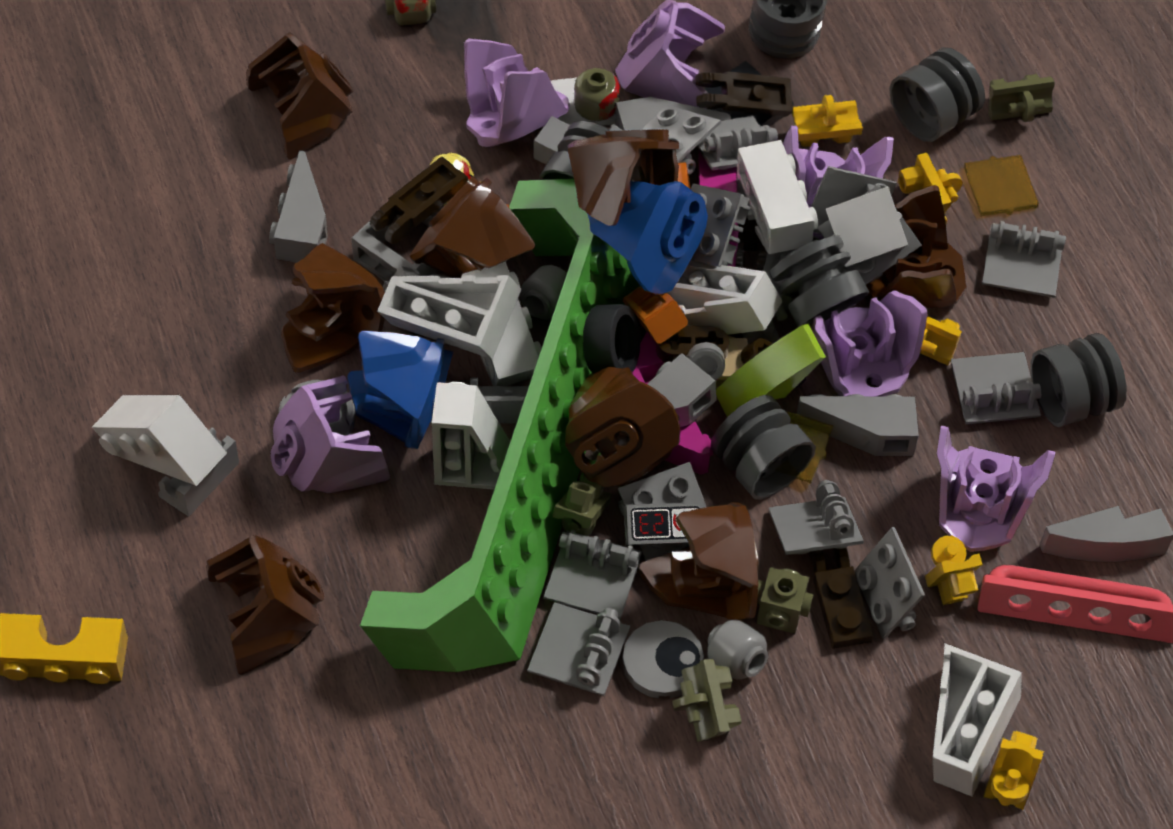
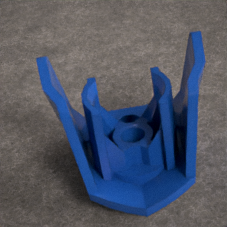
(657, 232)
(398, 382)

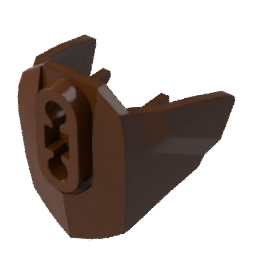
(319, 96)
(610, 161)
(472, 233)
(935, 269)
(338, 307)
(613, 403)
(717, 569)
(282, 607)

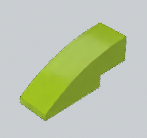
(773, 370)

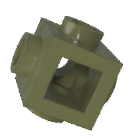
(783, 599)

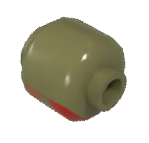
(410, 11)
(596, 94)

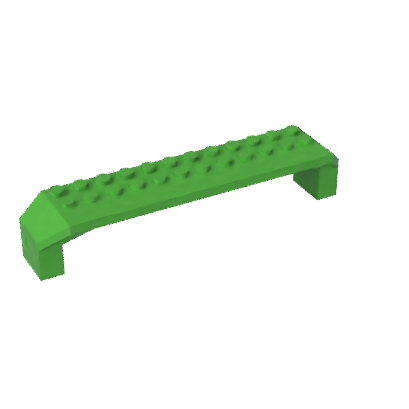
(488, 604)

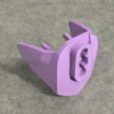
(659, 49)
(504, 95)
(813, 163)
(872, 344)
(316, 455)
(1007, 492)

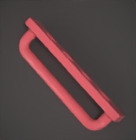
(1083, 595)

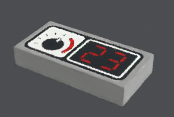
(655, 523)

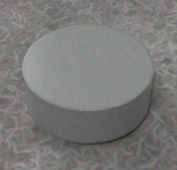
(708, 358)

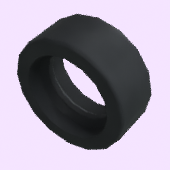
(611, 338)

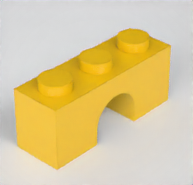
(92, 656)

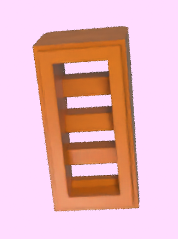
(656, 313)

